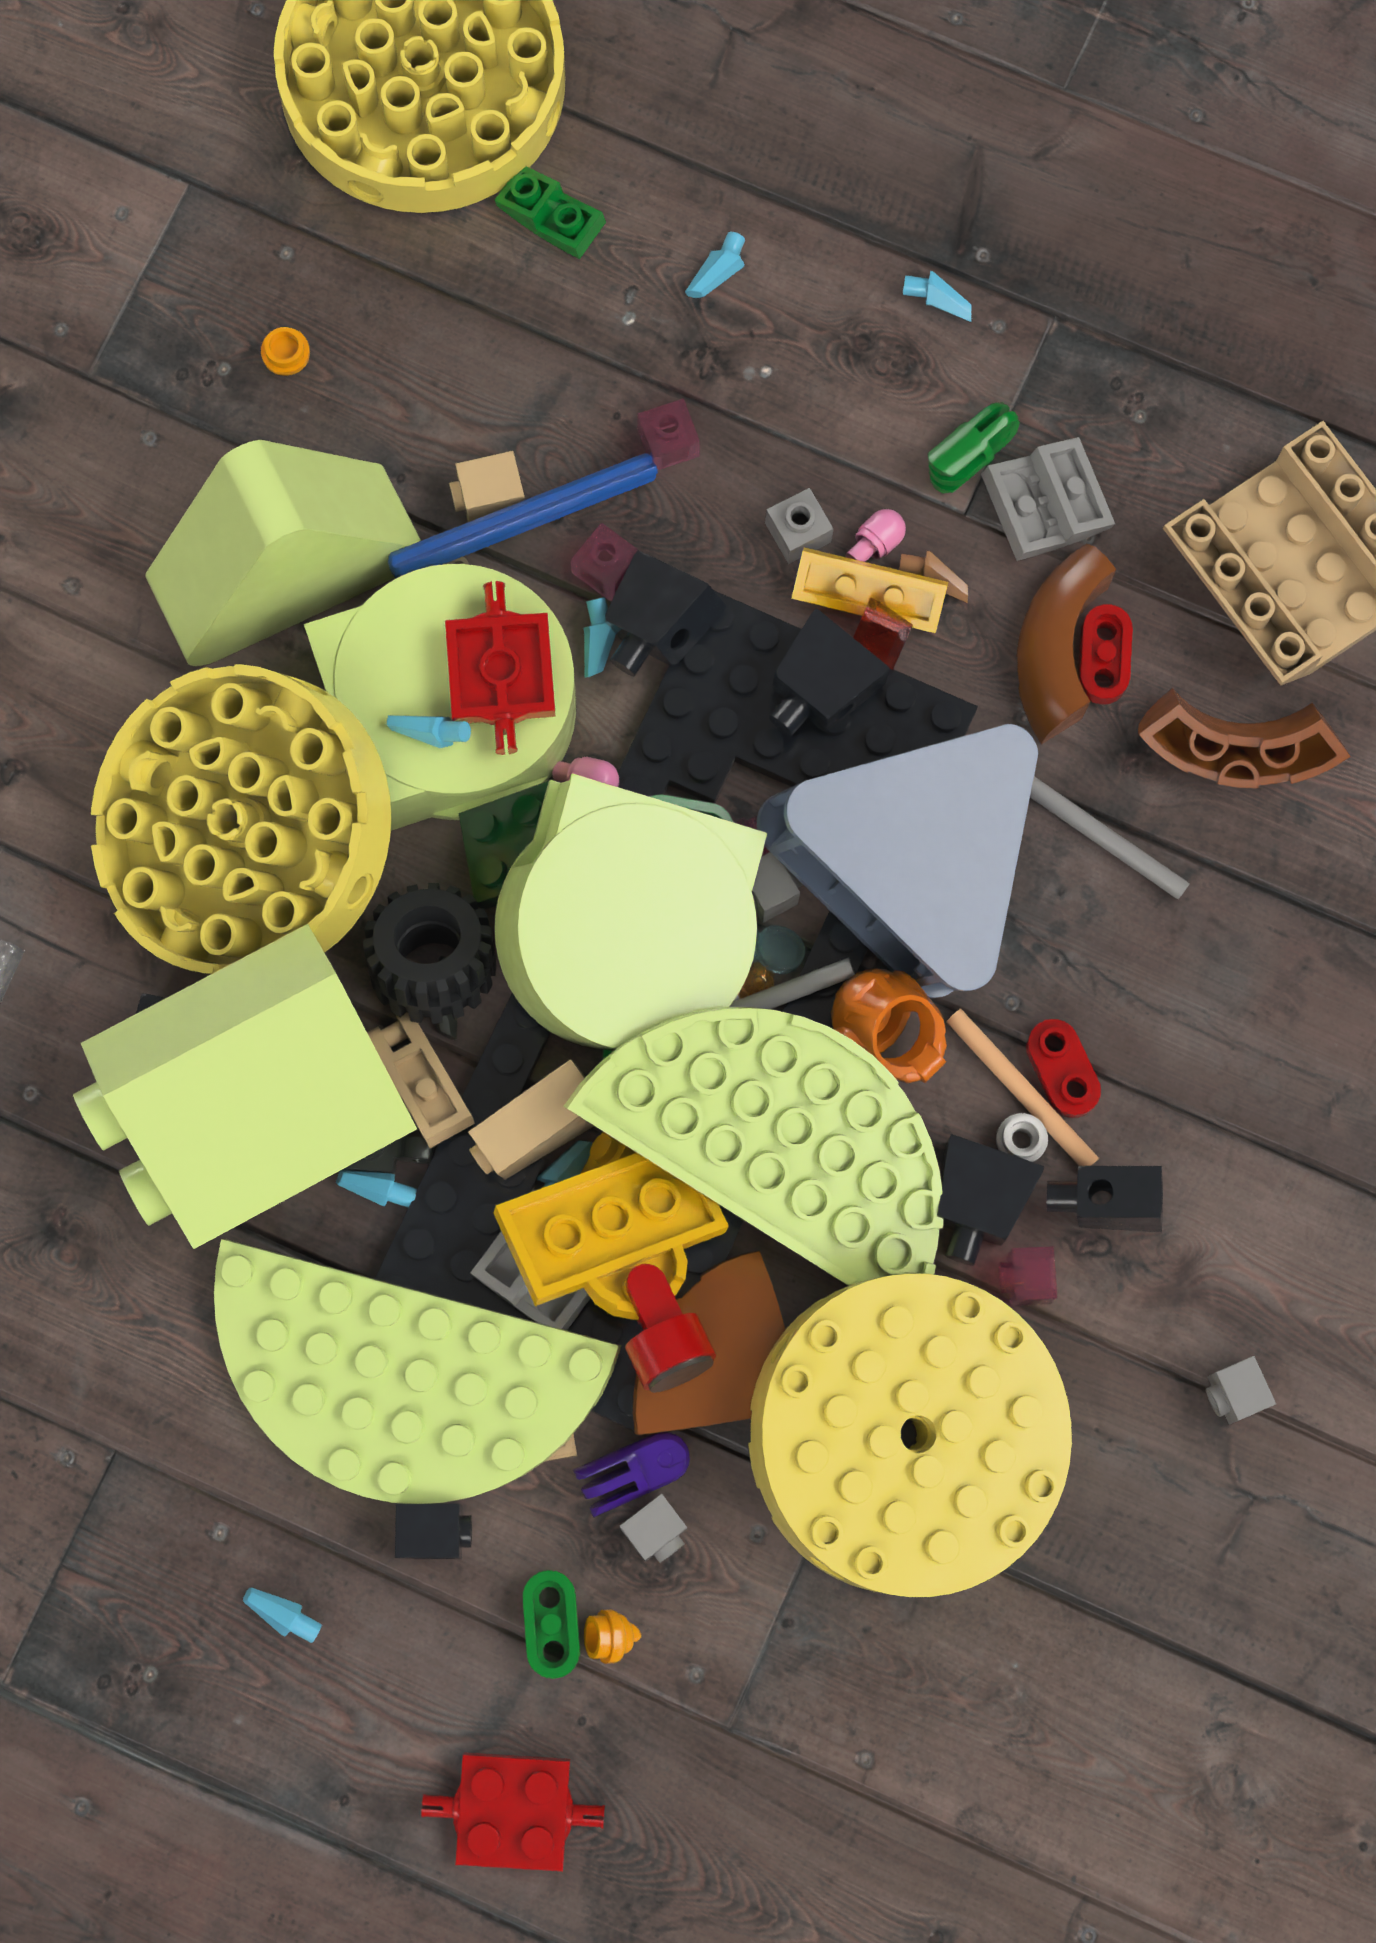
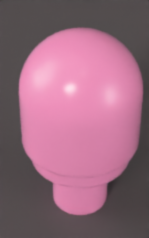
(878, 535)
(587, 767)

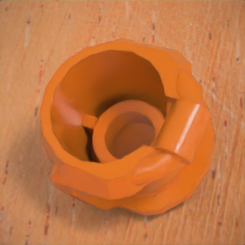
(874, 1012)

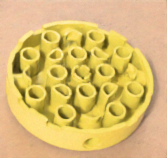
(420, 96)
(254, 755)
(984, 1419)

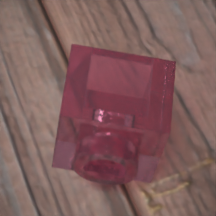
(668, 448)
(598, 574)
(1029, 1276)

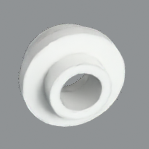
(1029, 1125)

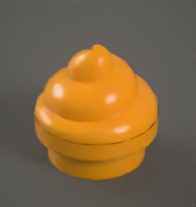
(609, 1636)

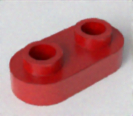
(1105, 656)
(1061, 1067)

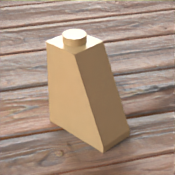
(530, 1124)

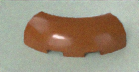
(1044, 655)
(1241, 752)

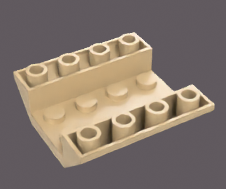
(1291, 554)

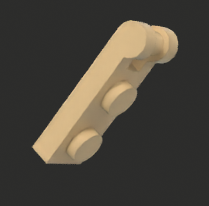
(421, 1081)

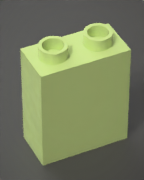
(241, 1090)

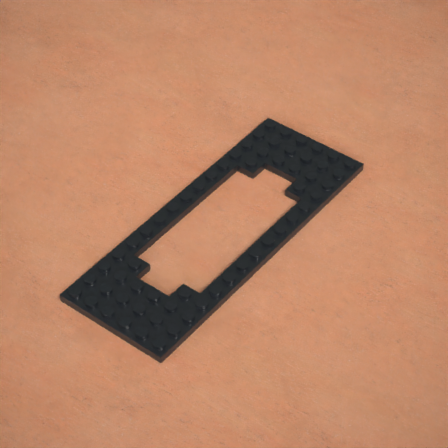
(698, 725)

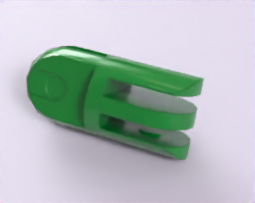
(971, 447)

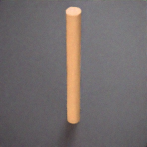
(1021, 1089)

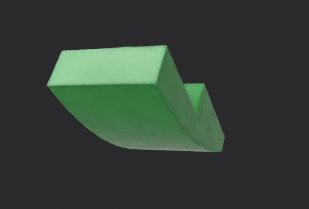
(549, 213)

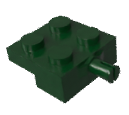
(495, 838)

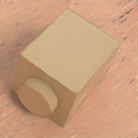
(486, 485)

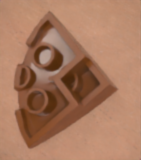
(742, 1325)

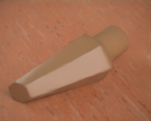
(934, 568)

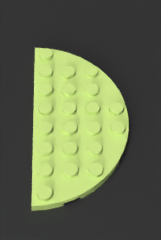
(780, 1131)
(398, 1384)

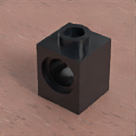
(431, 1531)

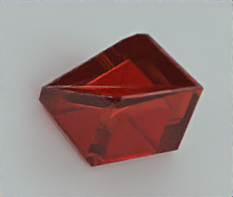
(882, 632)

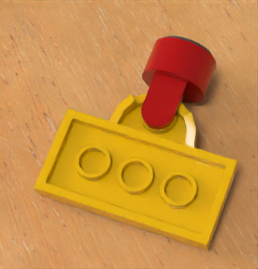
(624, 1242)

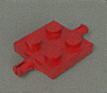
(500, 668)
(513, 1811)

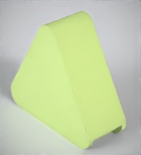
(274, 544)

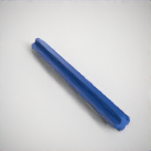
(524, 515)

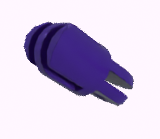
(650, 1463)

